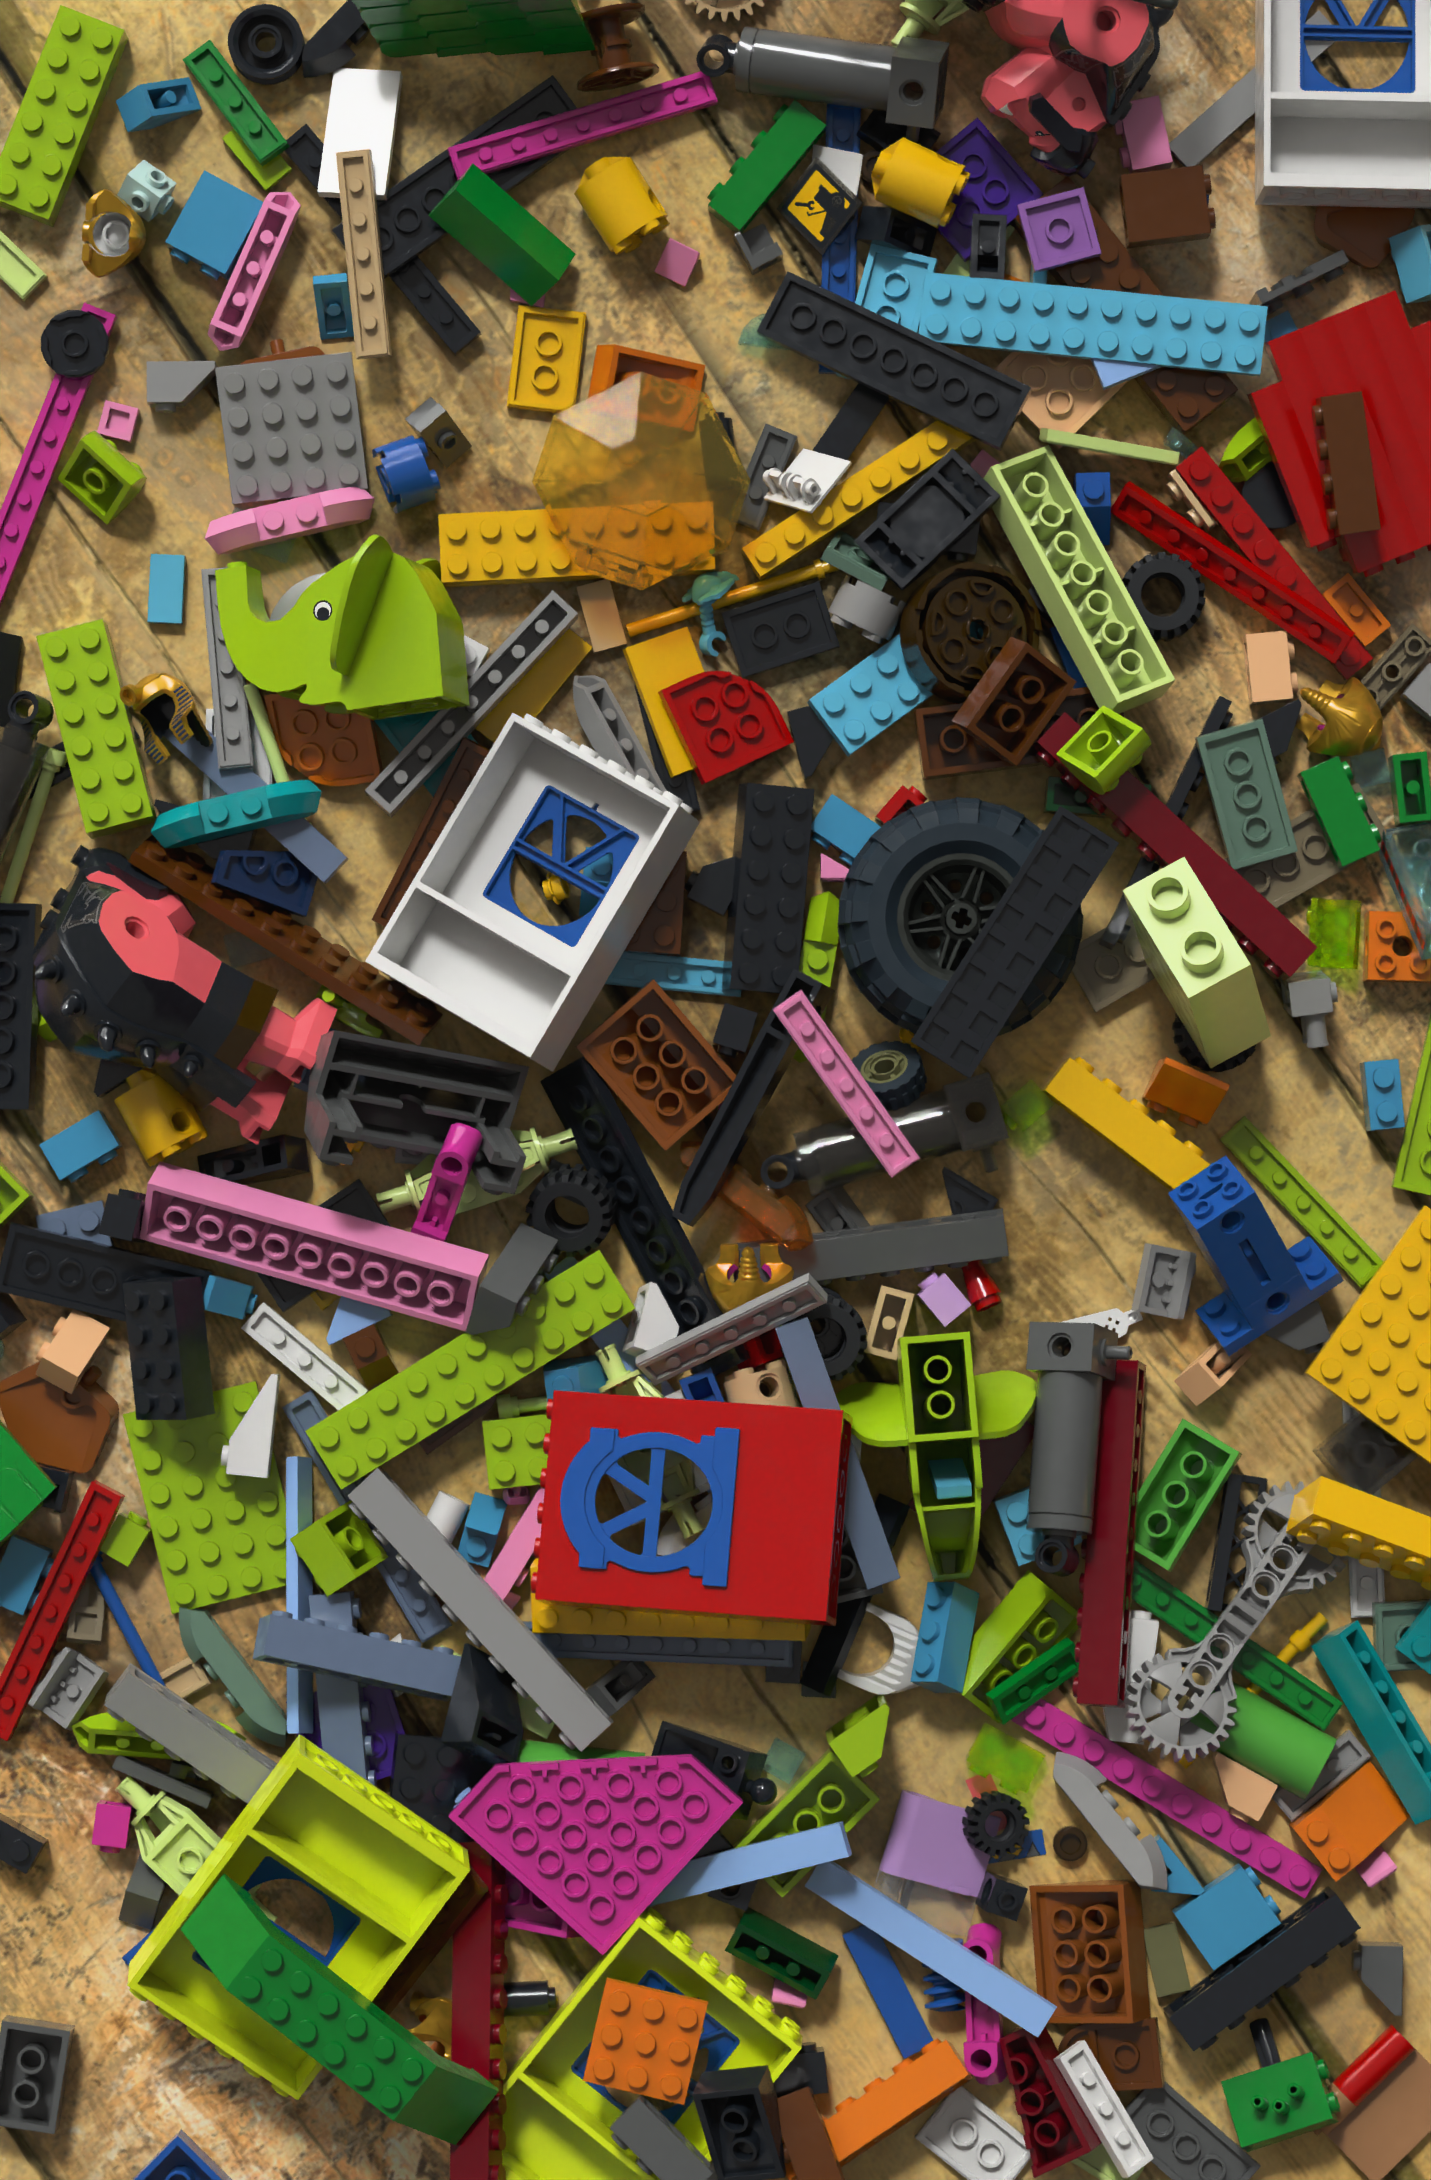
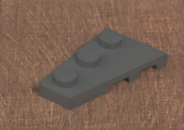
(1327, 269)

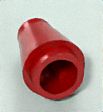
(980, 1286)

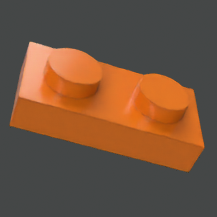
(1356, 609)

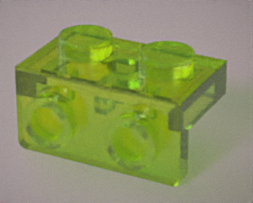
(1335, 933)
(1004, 1758)

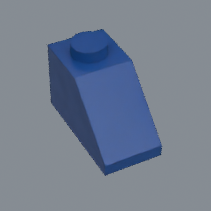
(1095, 497)

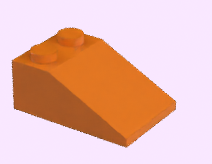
(617, 363)
(1184, 1092)
(1351, 1821)

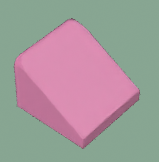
(677, 262)
(831, 870)
(1375, 1867)
(787, 1995)

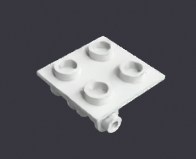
(805, 480)

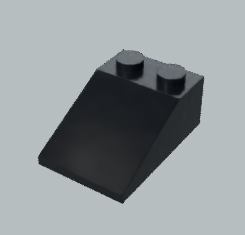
(741, 2123)

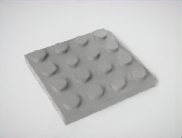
(291, 427)

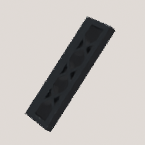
(1224, 1537)

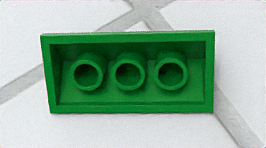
(502, 235)

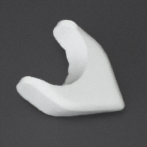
(897, 1671)

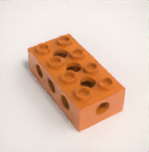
(1380, 960)

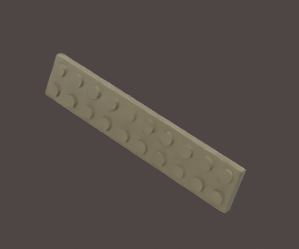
(1113, 973)

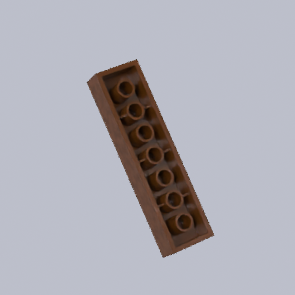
(1180, 394)

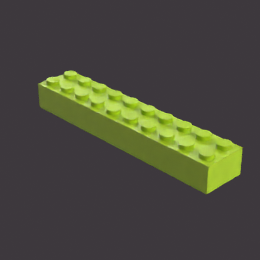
(468, 1371)

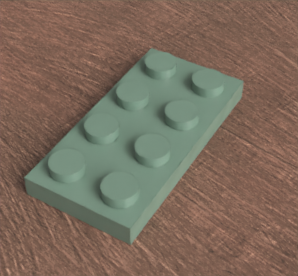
(1246, 794)

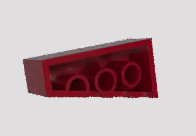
(1049, 2111)

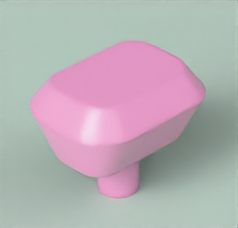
(516, 1495)

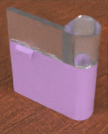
(932, 1864)

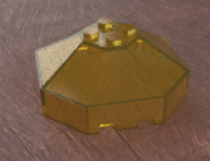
(641, 481)

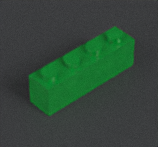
(766, 167)

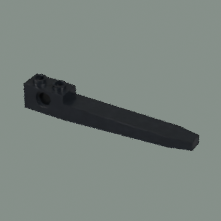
(744, 1103)

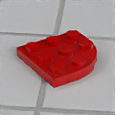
(724, 722)

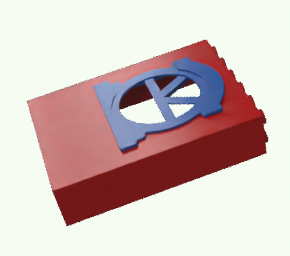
(772, 1522)

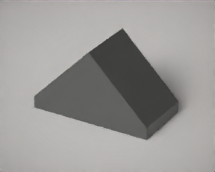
(142, 1896)

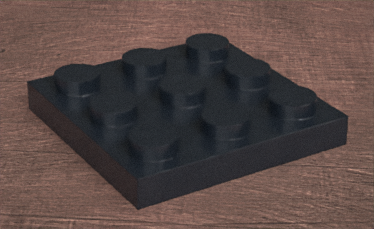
(430, 1778)

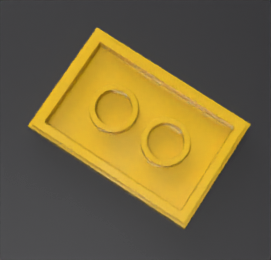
(546, 359)

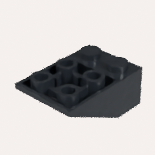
(483, 1711)

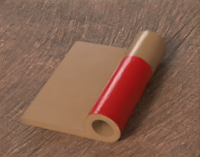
(1382, 2104)

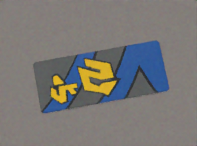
(1032, 1846)

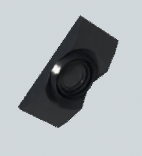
(927, 520)

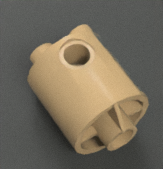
(772, 1380)

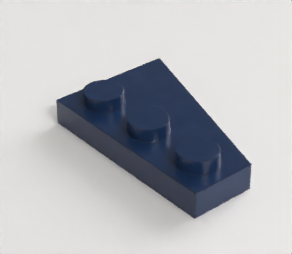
(267, 877)

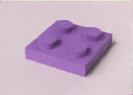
(1058, 230)

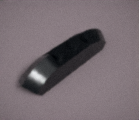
(331, 44)

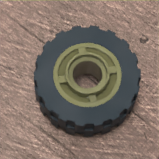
(892, 1072)

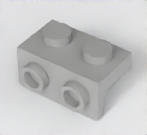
(1164, 1281)
(68, 1687)

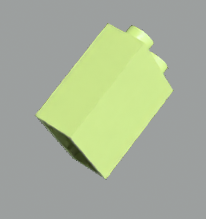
(1197, 962)

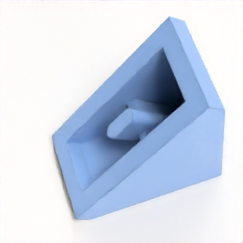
(352, 1317)

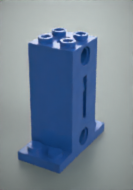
(1248, 1258)

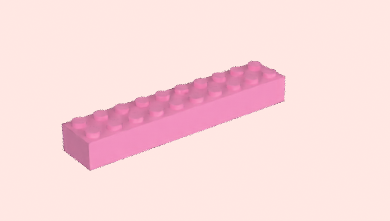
(312, 1246)

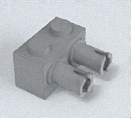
(1311, 998)

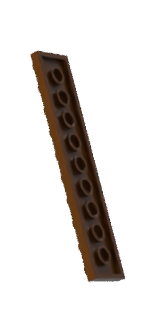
(290, 941)

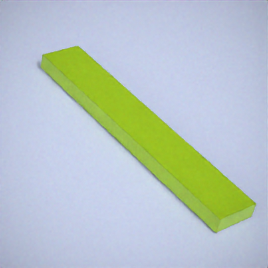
(1302, 1201)

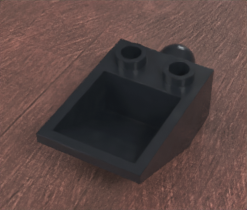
(731, 1762)

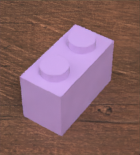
(942, 1298)

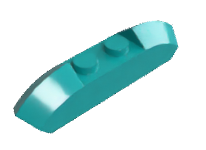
(236, 813)

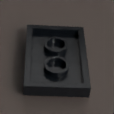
(780, 630)

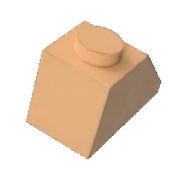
(1210, 1372)
(1242, 1788)

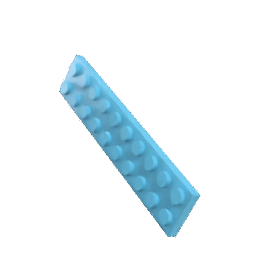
(1093, 324)

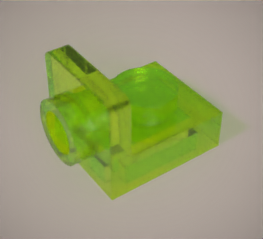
(1025, 1107)

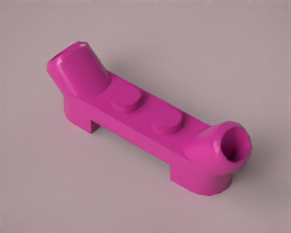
(447, 1182)
(984, 2024)

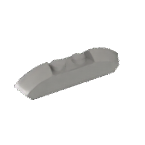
(609, 728)
(1081, 1785)

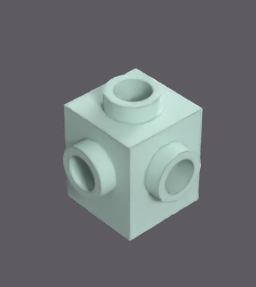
(147, 190)

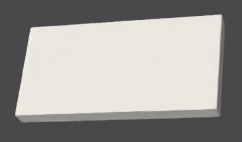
(359, 118)

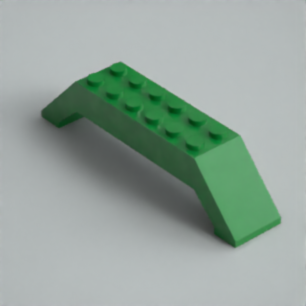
(332, 2018)

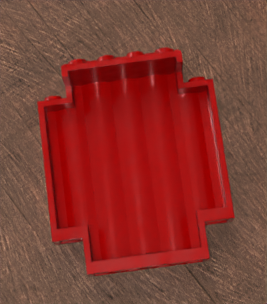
(1391, 365)

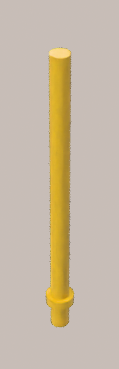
(734, 596)

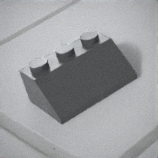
(512, 1280)

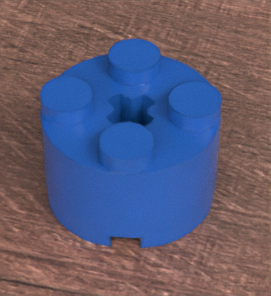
(405, 473)

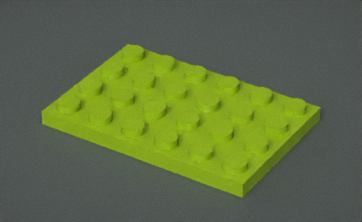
(210, 1528)

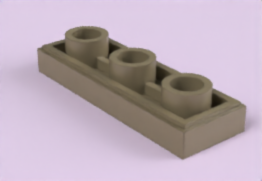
(1405, 657)

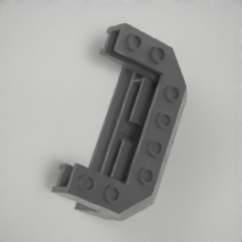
(410, 1099)

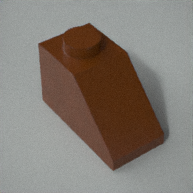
(371, 1356)

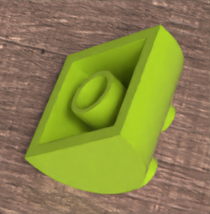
(102, 477)
(1104, 750)

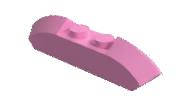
(254, 270)
(289, 519)
(510, 1562)

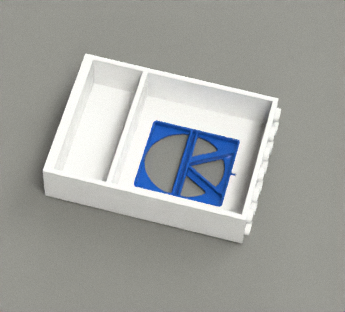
(1337, 142)
(458, 922)

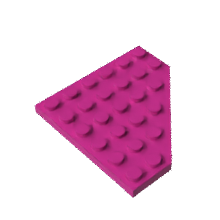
(597, 1831)

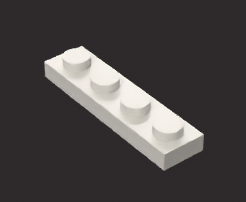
(303, 1357)
(1103, 2109)

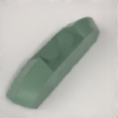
(206, 1639)

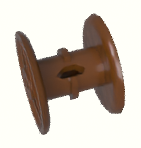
(615, 63)

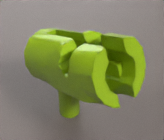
(348, 1013)

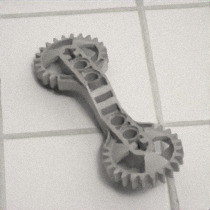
(1227, 1634)

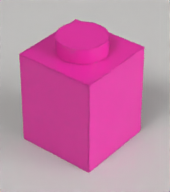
(112, 1826)

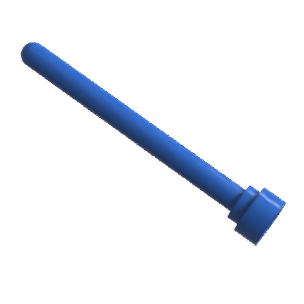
(123, 1620)

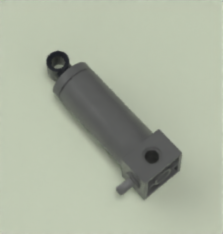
(898, 79)
(1071, 1372)

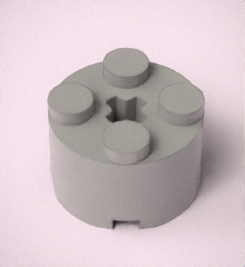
(866, 608)

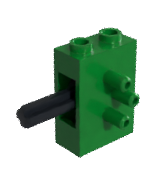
(1281, 2096)

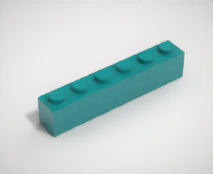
(1380, 1714)

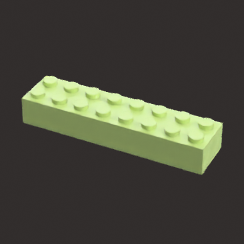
(1077, 582)

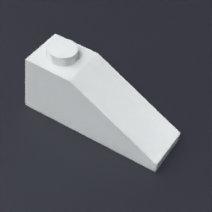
(252, 1441)

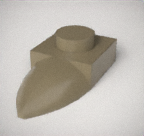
(87, 1615)

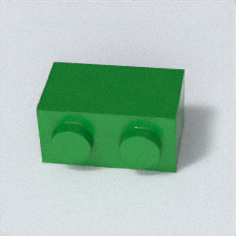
(1410, 788)

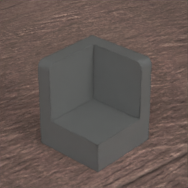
(758, 248)

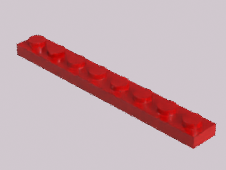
(1259, 543)
(1232, 572)
(55, 1602)

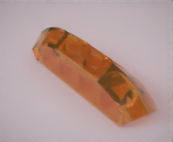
(775, 1217)

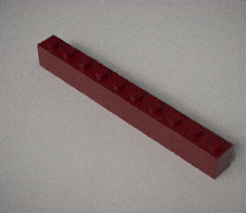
(1167, 839)
(1111, 1547)
(479, 2017)

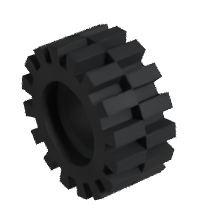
(1014, 1828)

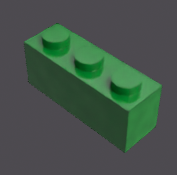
(1340, 811)

